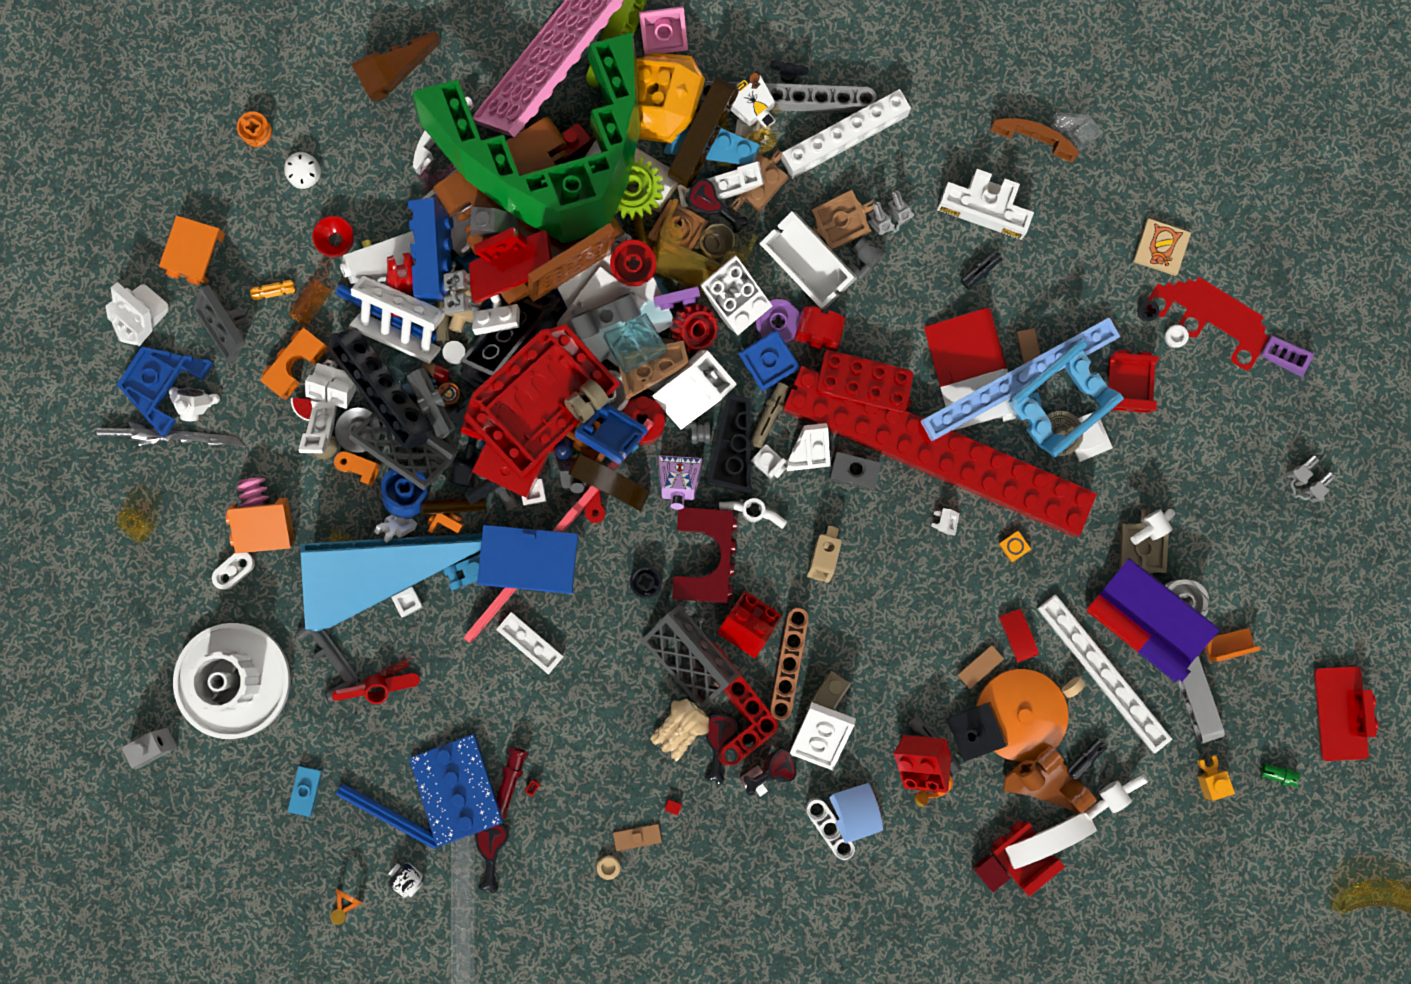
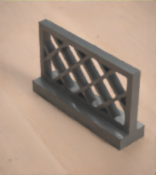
(433, 449)
(699, 648)

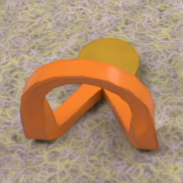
(922, 798)
(338, 916)

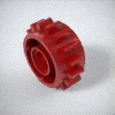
(705, 331)

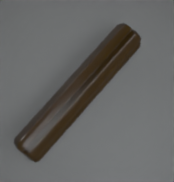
(451, 506)

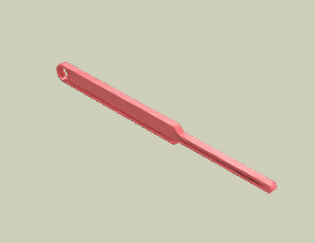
(561, 527)

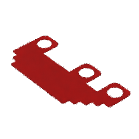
(1214, 306)

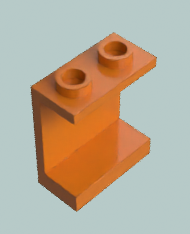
(190, 250)
(260, 527)

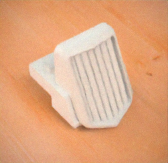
(135, 312)

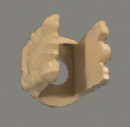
(681, 728)

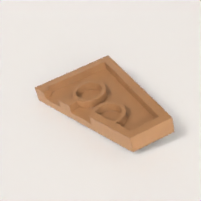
(655, 370)

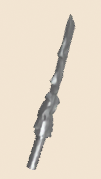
(146, 436)

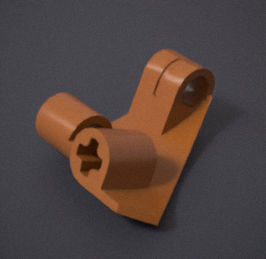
(1048, 780)

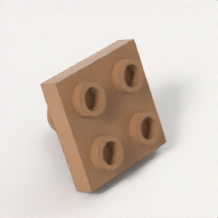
(689, 222)

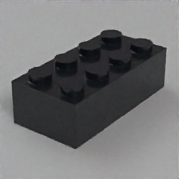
(496, 348)

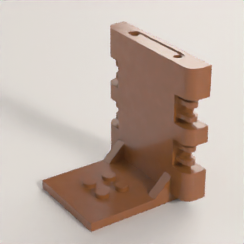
(532, 153)

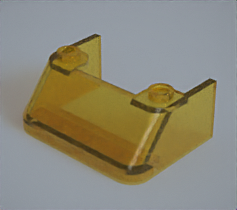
(684, 264)

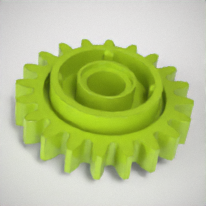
(645, 195)

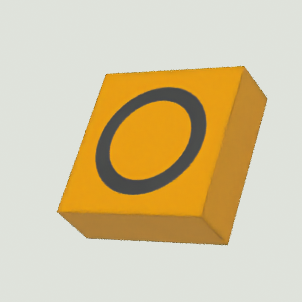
(1014, 546)

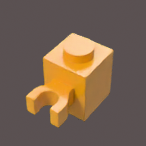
(1215, 782)

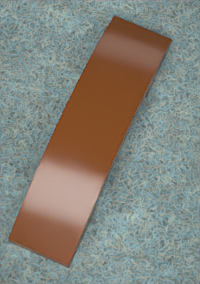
(1063, 148)

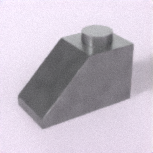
(491, 221)

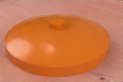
(1028, 710)

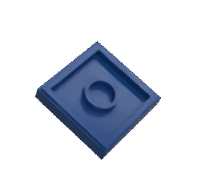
(769, 360)

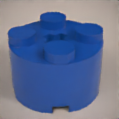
(403, 504)

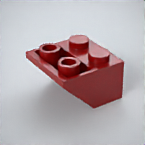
(749, 624)
(924, 763)

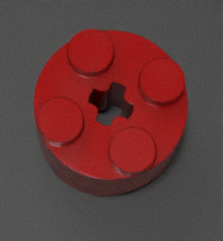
(623, 254)
(820, 328)
(648, 408)

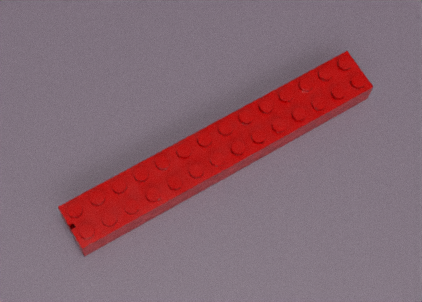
(948, 458)

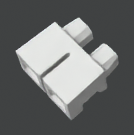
(330, 385)

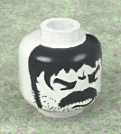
(405, 880)

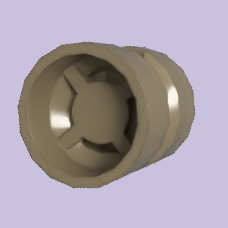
(592, 395)

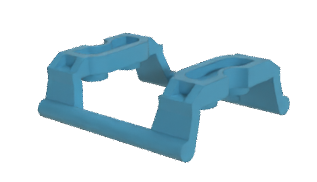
(1089, 383)

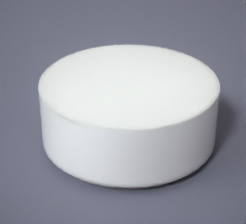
(1176, 336)
(454, 352)

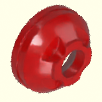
(325, 229)

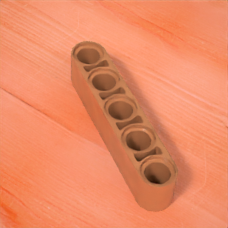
(790, 675)

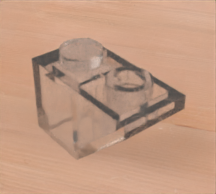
(1077, 129)

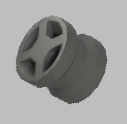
(700, 433)

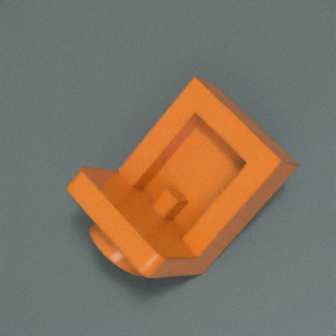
(450, 520)

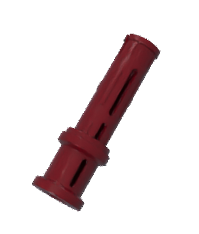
(512, 772)

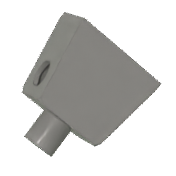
(148, 749)

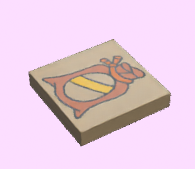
(1162, 247)

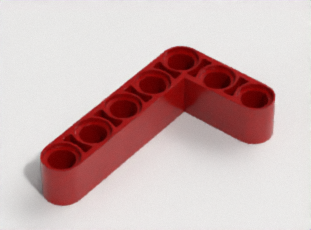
(754, 720)

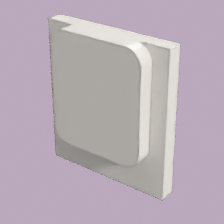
(1094, 441)

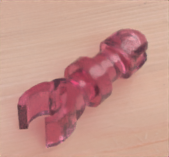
(438, 176)

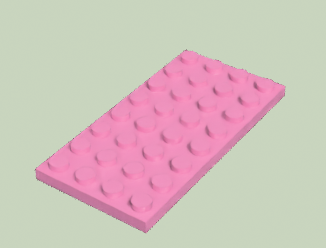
(544, 64)

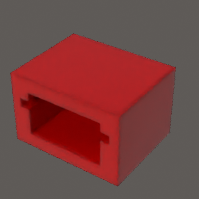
(532, 788)
(673, 807)

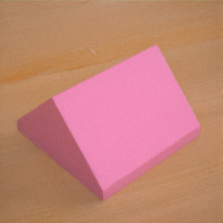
(663, 30)

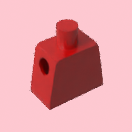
(577, 144)

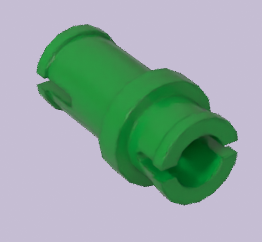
(1284, 776)

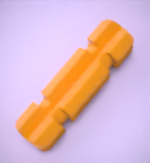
(272, 290)

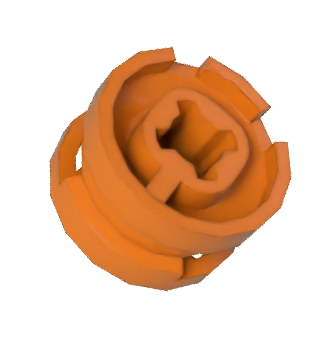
(254, 129)

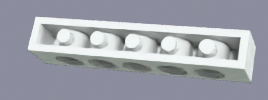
(845, 134)

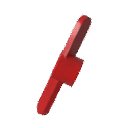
(388, 684)

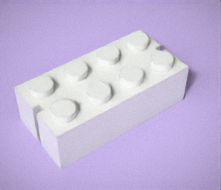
(808, 260)

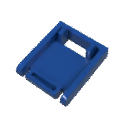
(615, 436)

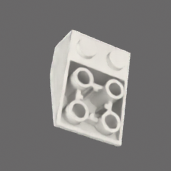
(735, 295)
(694, 389)

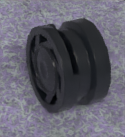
(645, 582)

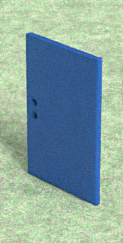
(521, 561)

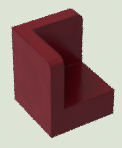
(991, 872)

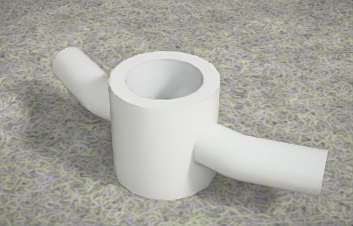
(767, 514)
(1155, 526)
(1115, 796)

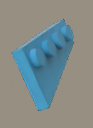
(726, 147)

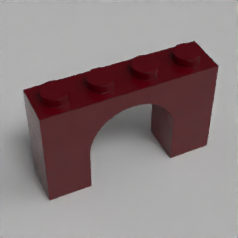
(719, 526)

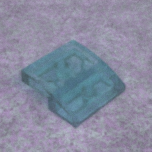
(635, 343)

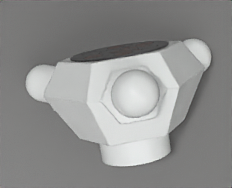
(191, 402)

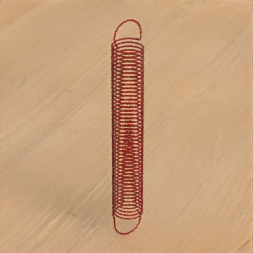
(362, 681)

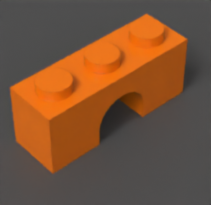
(279, 375)

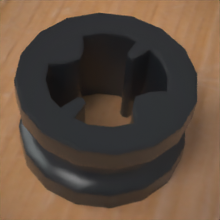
(1143, 316)

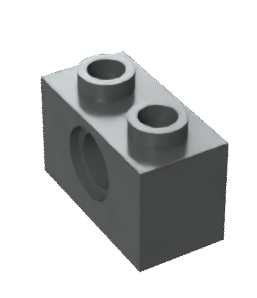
(869, 470)

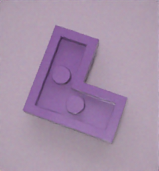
(685, 297)

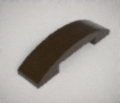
(609, 482)

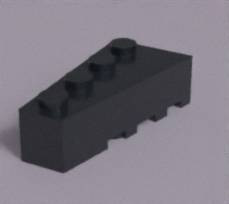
(731, 447)

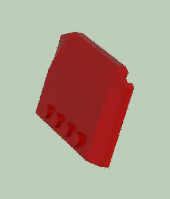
(523, 402)

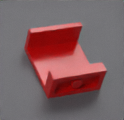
(1030, 876)

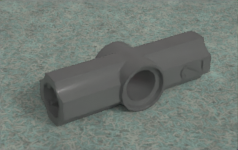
(430, 402)

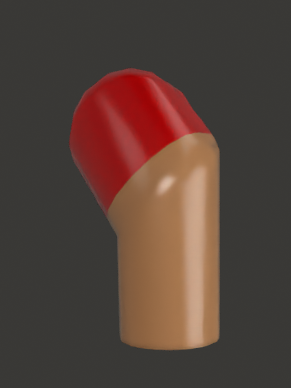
(436, 371)

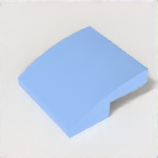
(857, 813)

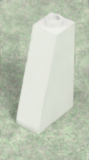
(372, 259)

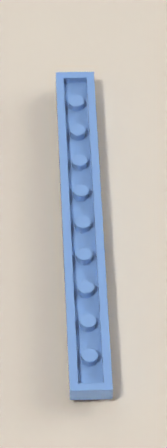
(1012, 382)

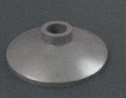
(348, 423)

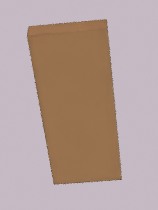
(1028, 344)
(980, 667)
(637, 837)

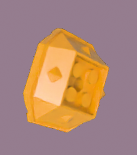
(675, 103)

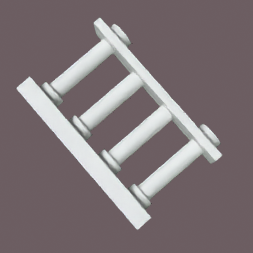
(402, 305)

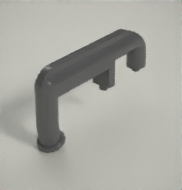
(334, 656)

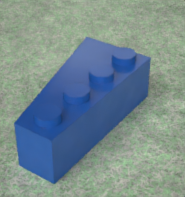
(431, 249)

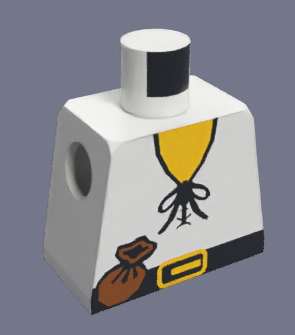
(754, 102)

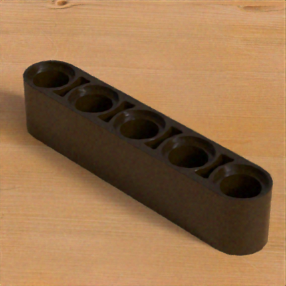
(703, 132)

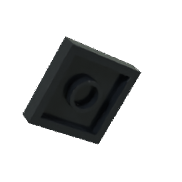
(977, 731)

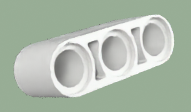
(821, 820)

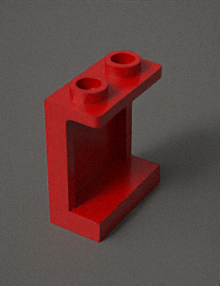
(1134, 379)

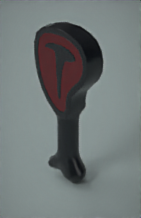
(703, 199)
(721, 730)
(777, 766)
(488, 845)

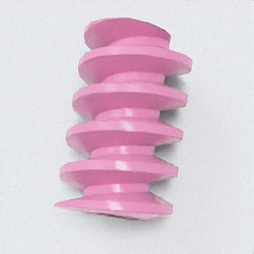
(252, 492)

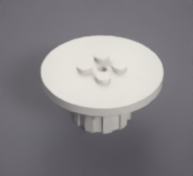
(231, 681)

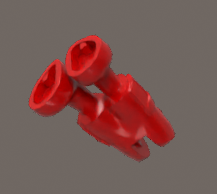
(400, 276)

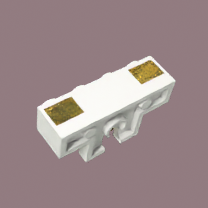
(987, 205)

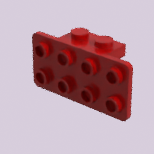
(506, 262)
(865, 381)
(1344, 713)

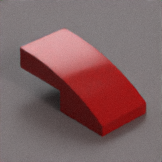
(1018, 635)

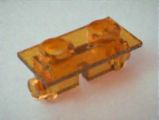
(310, 303)

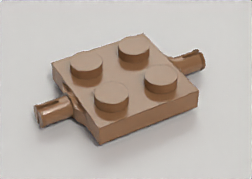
(772, 178)
(842, 219)

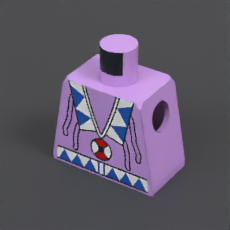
(679, 479)

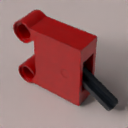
(499, 474)

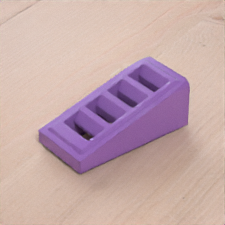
(1308, 356)

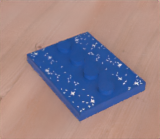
(456, 790)

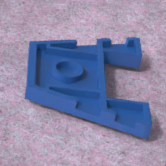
(150, 379)

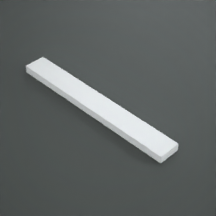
(1104, 674)

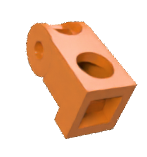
(351, 463)

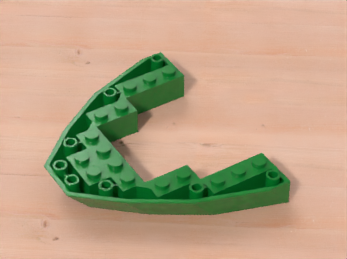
(563, 199)

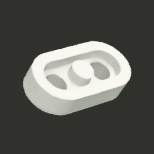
(233, 569)

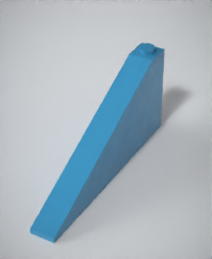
(357, 574)

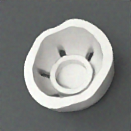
(302, 170)

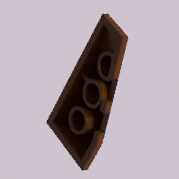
(385, 72)

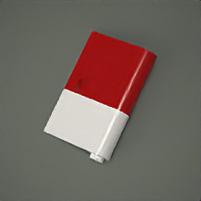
(967, 358)

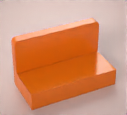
(1231, 645)

